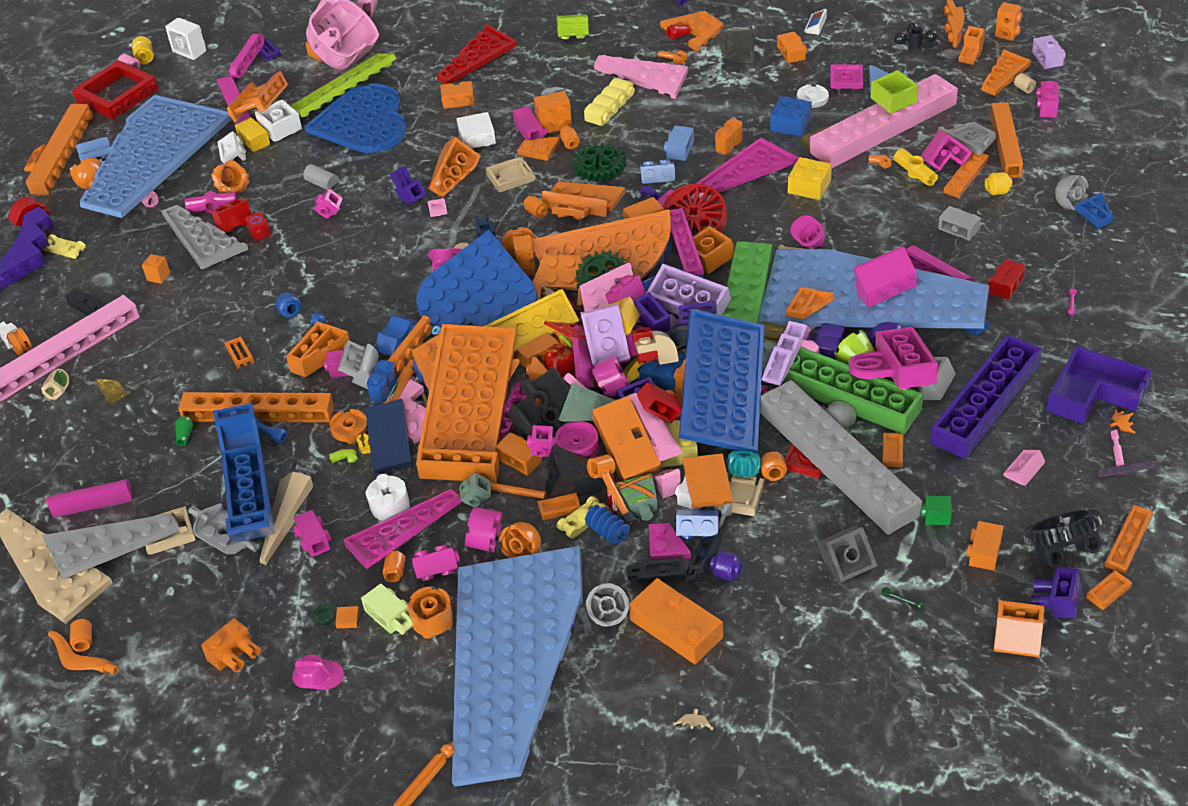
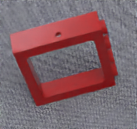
(87, 91)

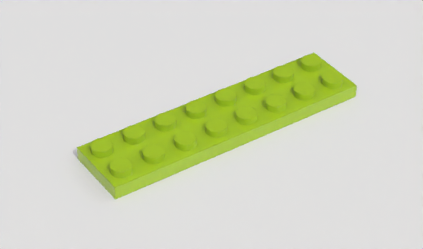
(340, 84)

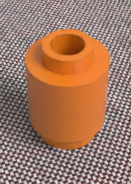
(569, 137)
(535, 206)
(394, 566)
(80, 635)

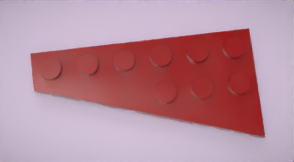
(478, 52)

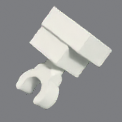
(5, 329)

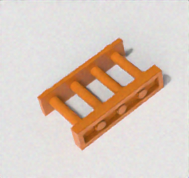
(258, 97)

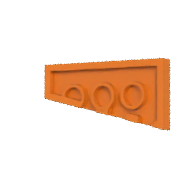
(611, 193)

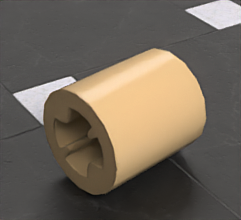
(1024, 83)

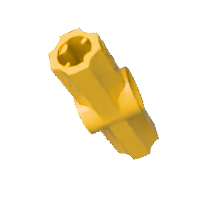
(915, 167)

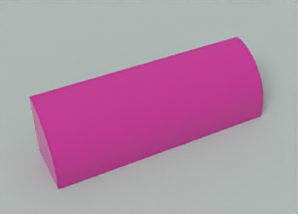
(927, 262)
(89, 498)

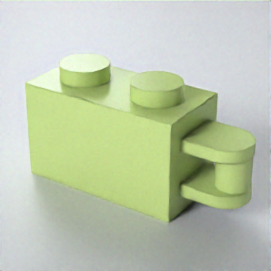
(387, 609)

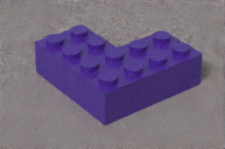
(1094, 377)

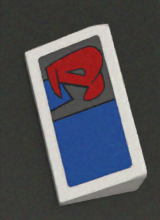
(816, 22)

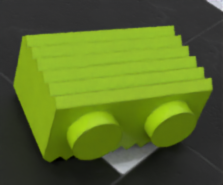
(572, 26)

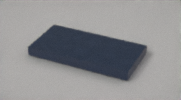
(388, 436)

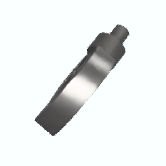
(949, 54)

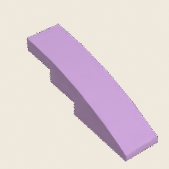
(785, 353)

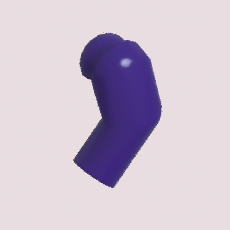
(649, 191)

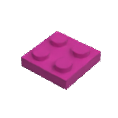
(846, 77)

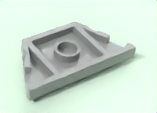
(972, 136)

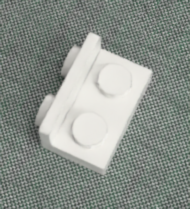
(230, 147)

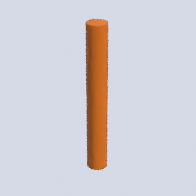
(518, 491)

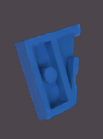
(1095, 210)

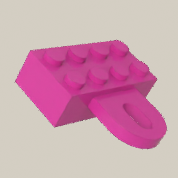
(898, 355)

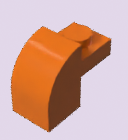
(972, 45)

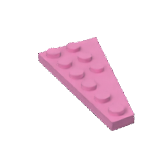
(648, 74)

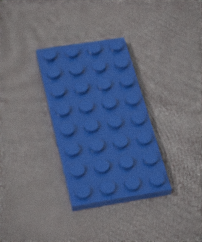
(722, 381)

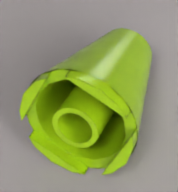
(853, 346)

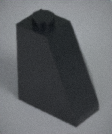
(569, 474)

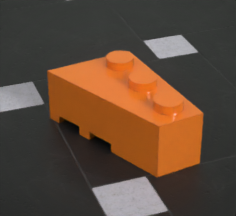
(313, 348)

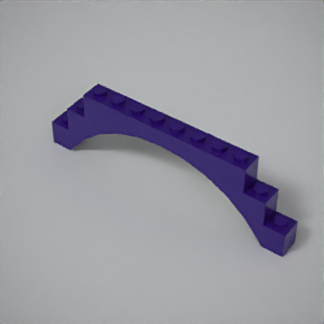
(26, 251)

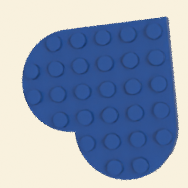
(362, 119)
(475, 286)

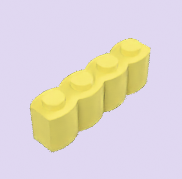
(609, 101)

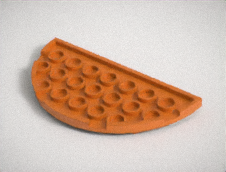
(638, 239)

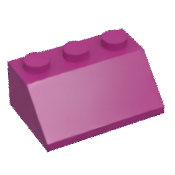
(885, 277)

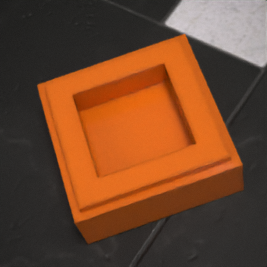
(347, 617)

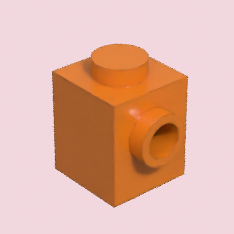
(156, 268)

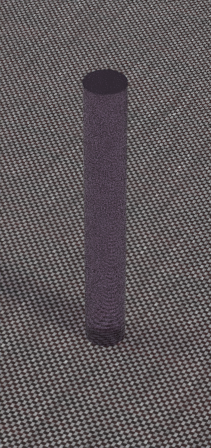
(1126, 468)

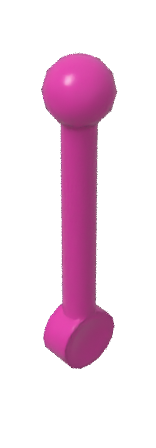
(1072, 292)

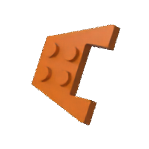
(701, 25)
(558, 273)
(425, 358)

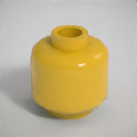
(998, 183)

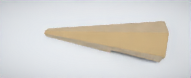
(289, 497)

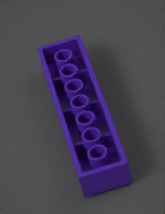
(985, 396)

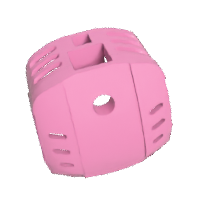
(349, 34)

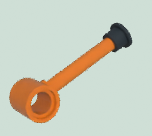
(603, 467)

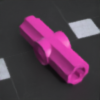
(209, 201)

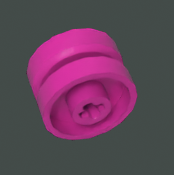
(579, 438)

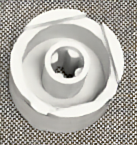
(387, 497)

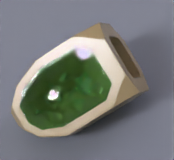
(55, 384)

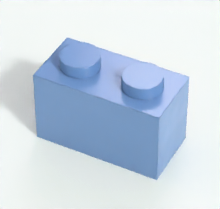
(679, 143)

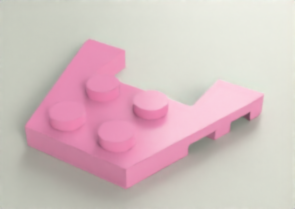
(594, 291)
(414, 412)

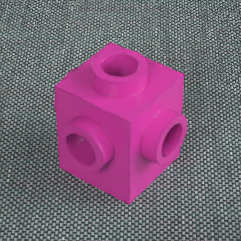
(328, 203)
(541, 441)

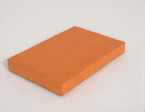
(707, 480)

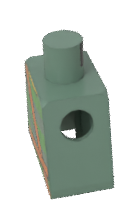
(639, 496)

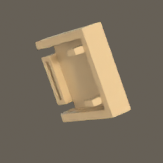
(510, 173)
(744, 495)
(182, 537)

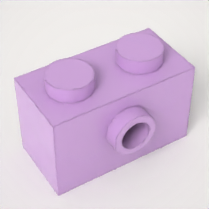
(1048, 52)

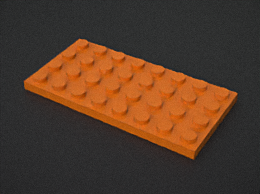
(468, 388)

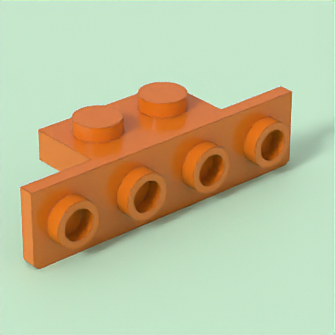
(574, 205)

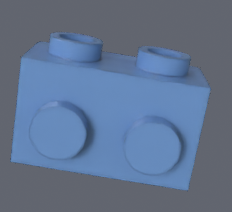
(94, 148)
(657, 172)

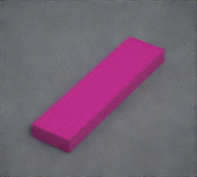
(582, 360)

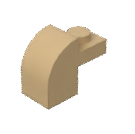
(662, 343)

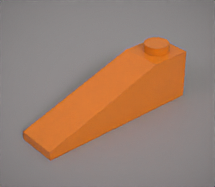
(452, 166)

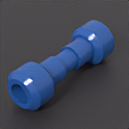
(278, 434)

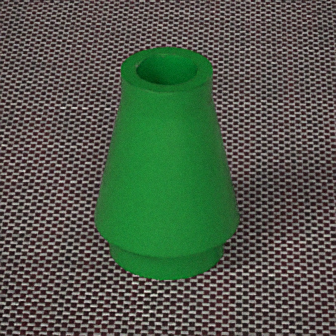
(183, 429)

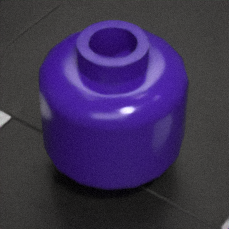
(726, 566)

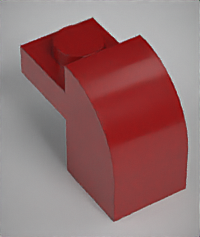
(22, 207)
(648, 356)

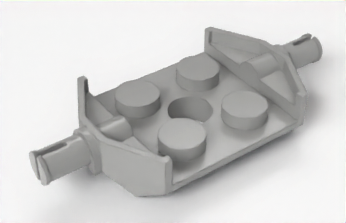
(211, 524)

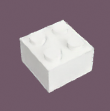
(185, 38)
(279, 120)

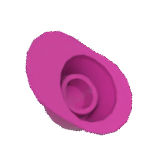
(808, 232)
(440, 256)
(317, 673)

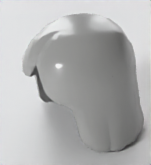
(842, 413)

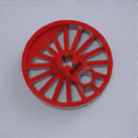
(701, 212)

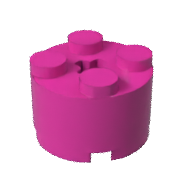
(610, 376)
(483, 529)

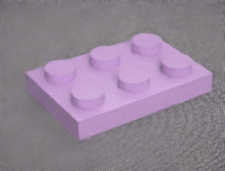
(605, 334)

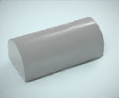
(320, 177)

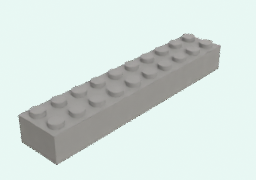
(840, 457)

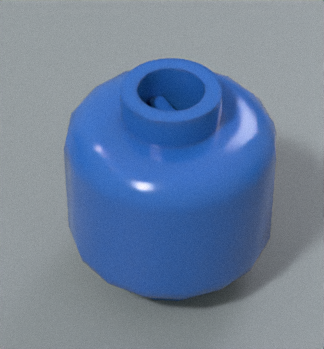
(288, 305)

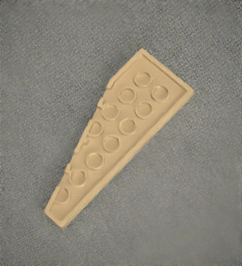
(32, 557)

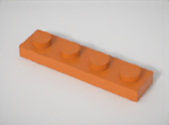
(966, 174)
(412, 341)

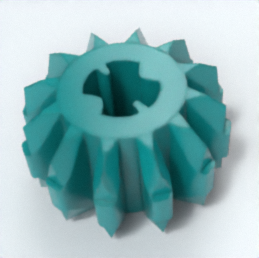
(743, 463)

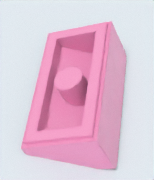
(1025, 466)

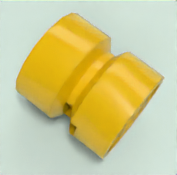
(142, 50)

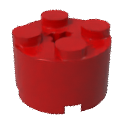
(561, 359)

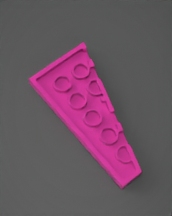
(751, 163)

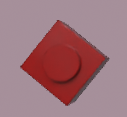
(257, 226)

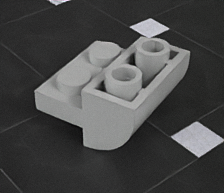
(358, 362)

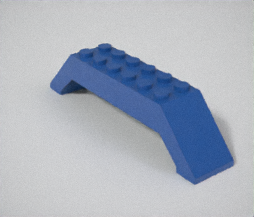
(244, 474)

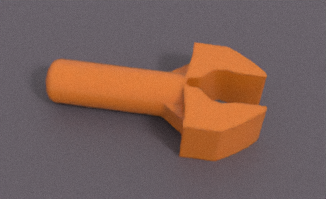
(678, 58)

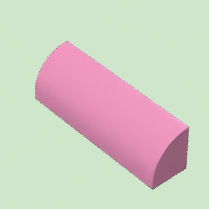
(657, 431)

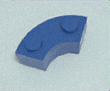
(394, 334)

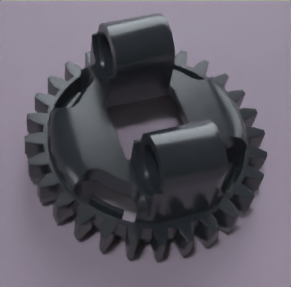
(1064, 530)

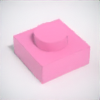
(437, 207)

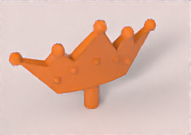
(1122, 421)

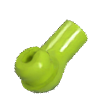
(339, 455)

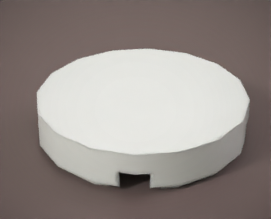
(817, 95)

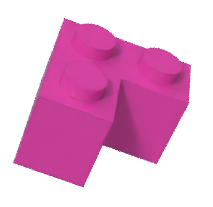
(945, 147)

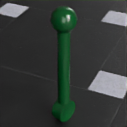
(886, 592)

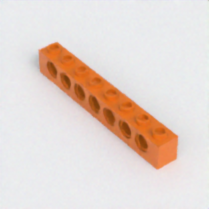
(266, 406)

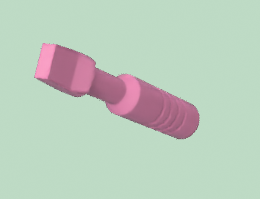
(1117, 448)

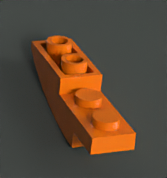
(955, 22)

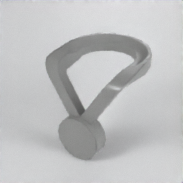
(725, 512)

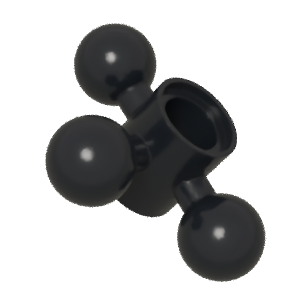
(915, 36)

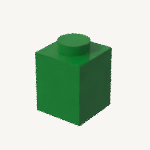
(937, 510)

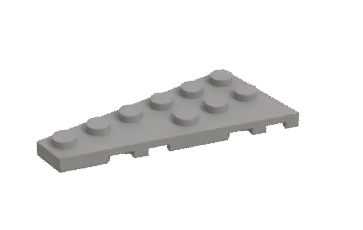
(201, 239)
(88, 547)

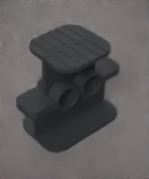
(553, 394)

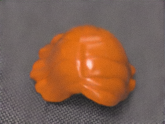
(230, 178)

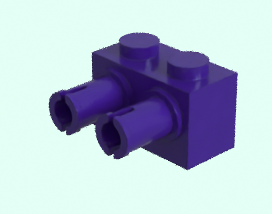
(1064, 591)

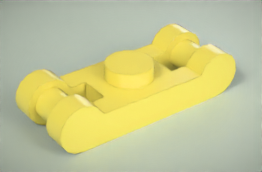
(64, 247)
(575, 522)

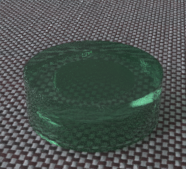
(324, 614)

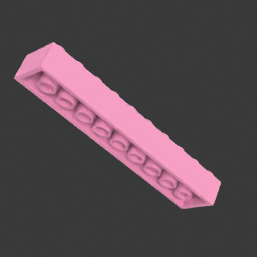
(877, 125)

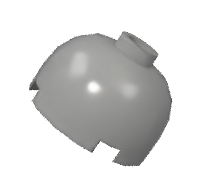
(1071, 191)
(607, 604)

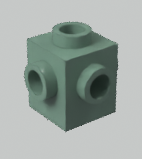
(475, 490)

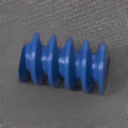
(607, 524)

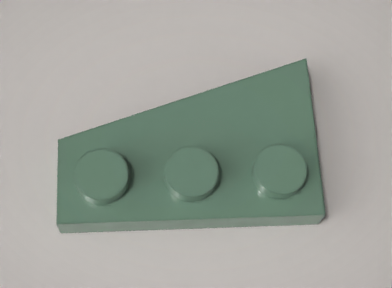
(581, 403)

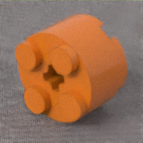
(430, 611)

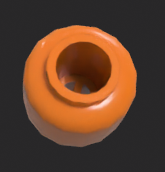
(773, 466)

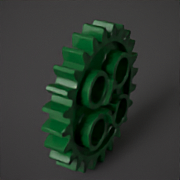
(610, 163)
(597, 263)

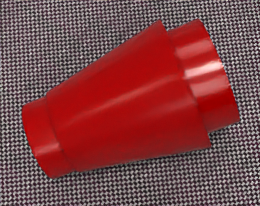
(677, 31)

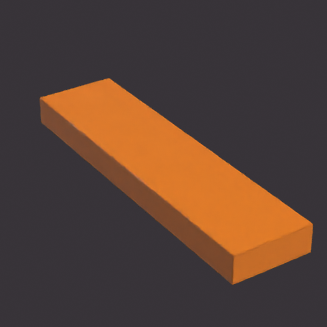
(1129, 539)

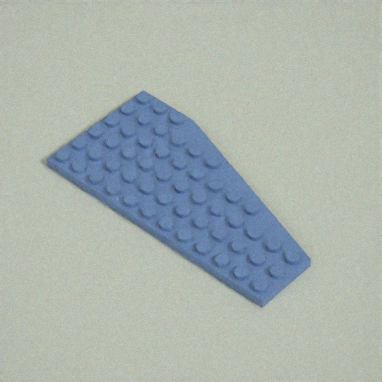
(149, 150)
(933, 303)
(508, 648)

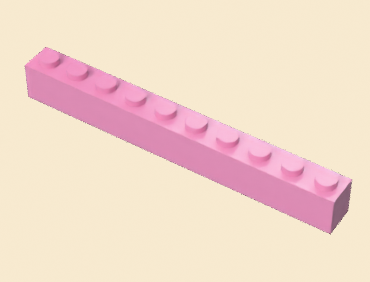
(66, 345)

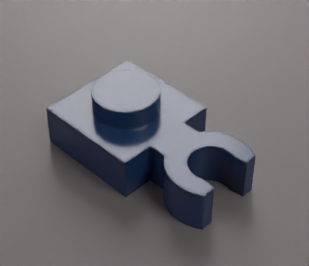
(484, 225)

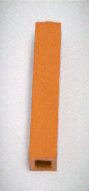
(1006, 140)

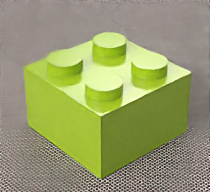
(894, 91)

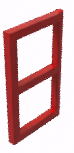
(568, 326)

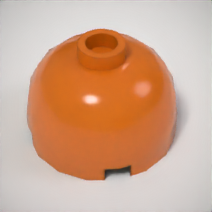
(85, 172)
(520, 540)

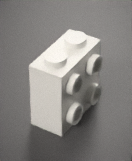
(476, 130)

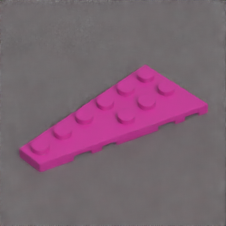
(384, 537)

